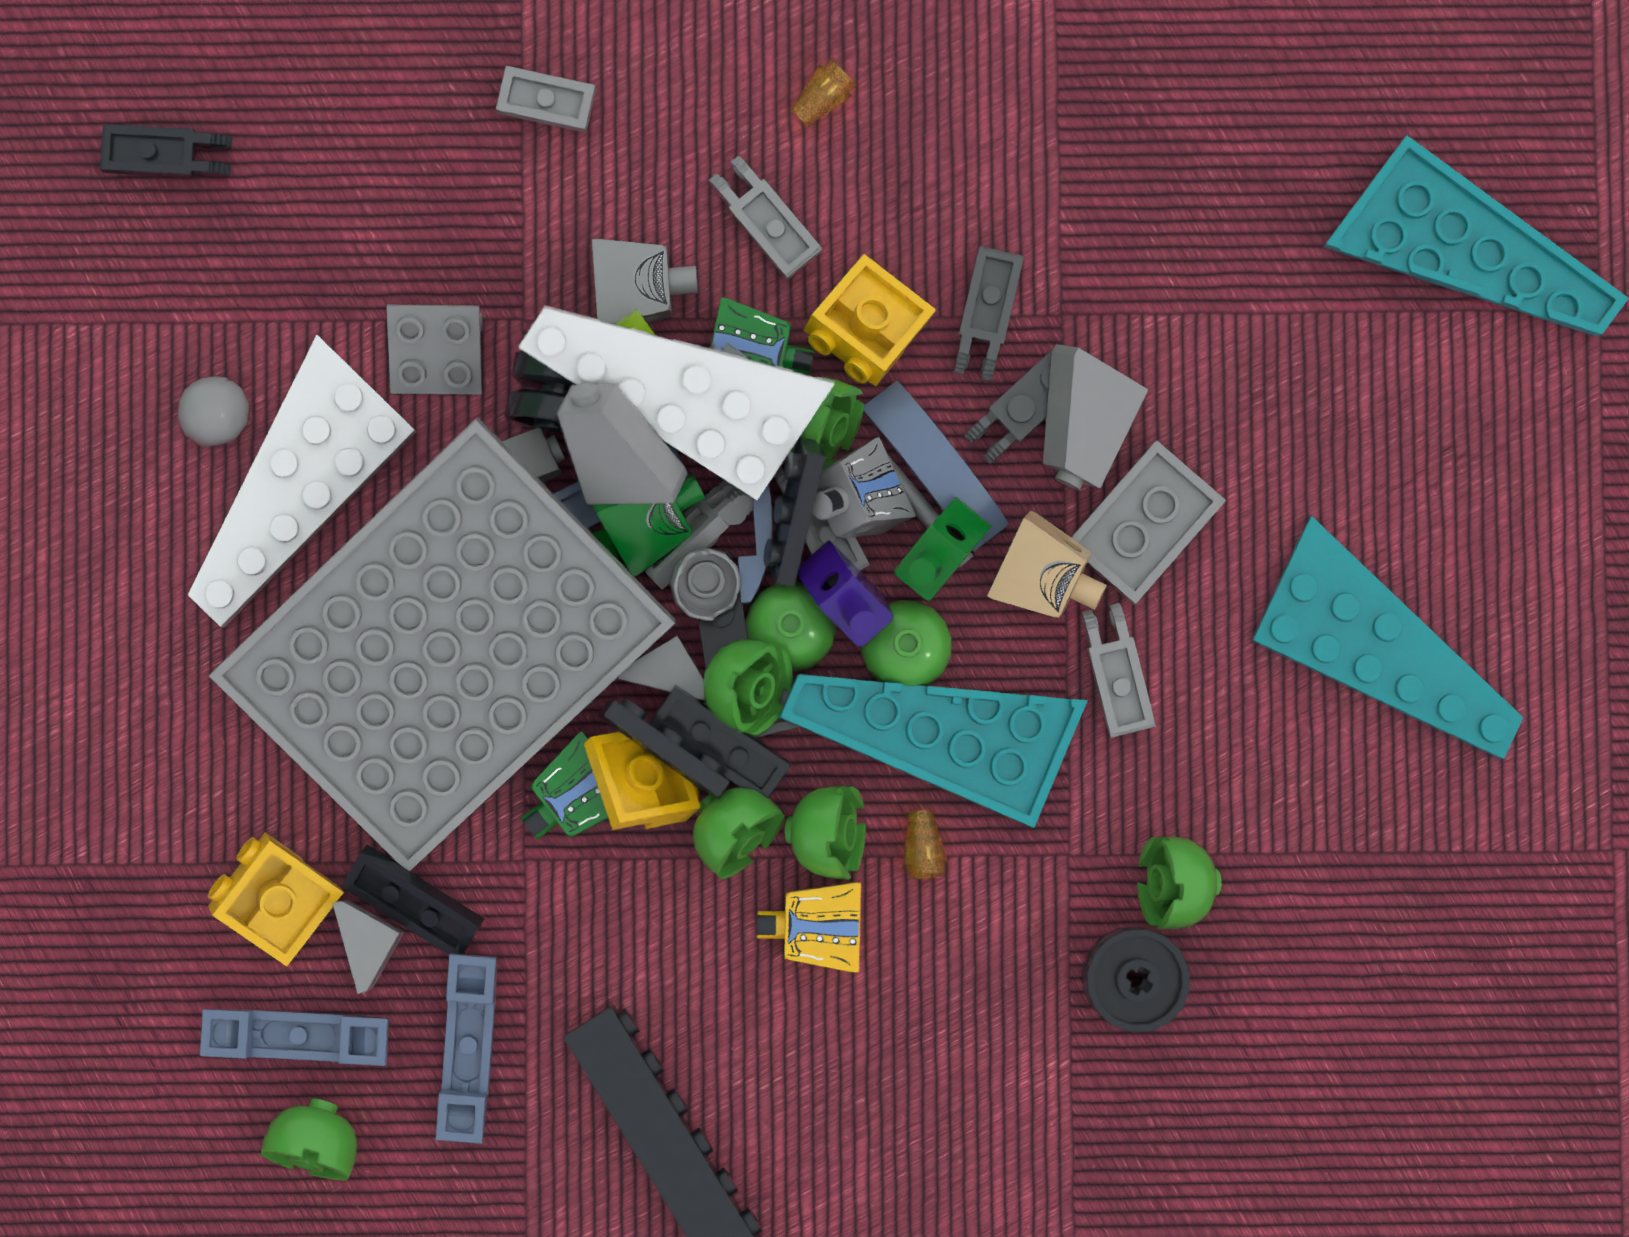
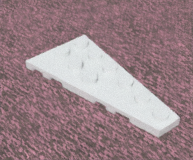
(702, 401)
(312, 462)

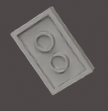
(1147, 522)

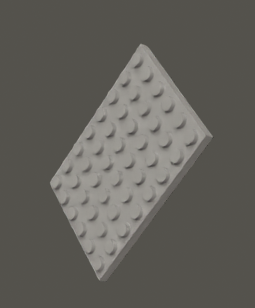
(442, 645)

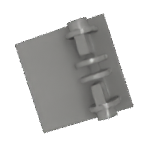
(435, 349)

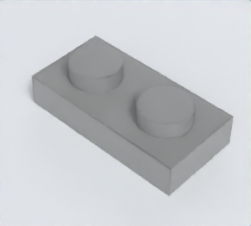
(546, 99)

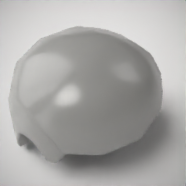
(213, 411)
(705, 583)

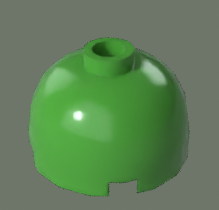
(835, 420)
(793, 623)
(911, 647)
(746, 684)
(733, 828)
(826, 831)
(1179, 882)
(312, 1140)

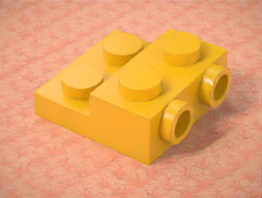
(867, 321)
(638, 785)
(273, 898)

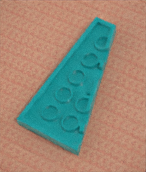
(1451, 233)
(1358, 633)
(965, 741)

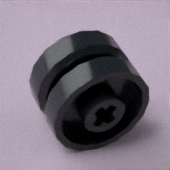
(539, 406)
(1162, 986)

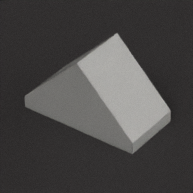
(665, 668)
(367, 942)

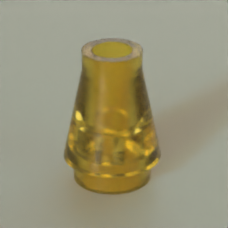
(823, 92)
(923, 848)

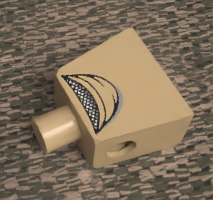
(1045, 570)

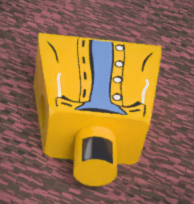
(818, 926)

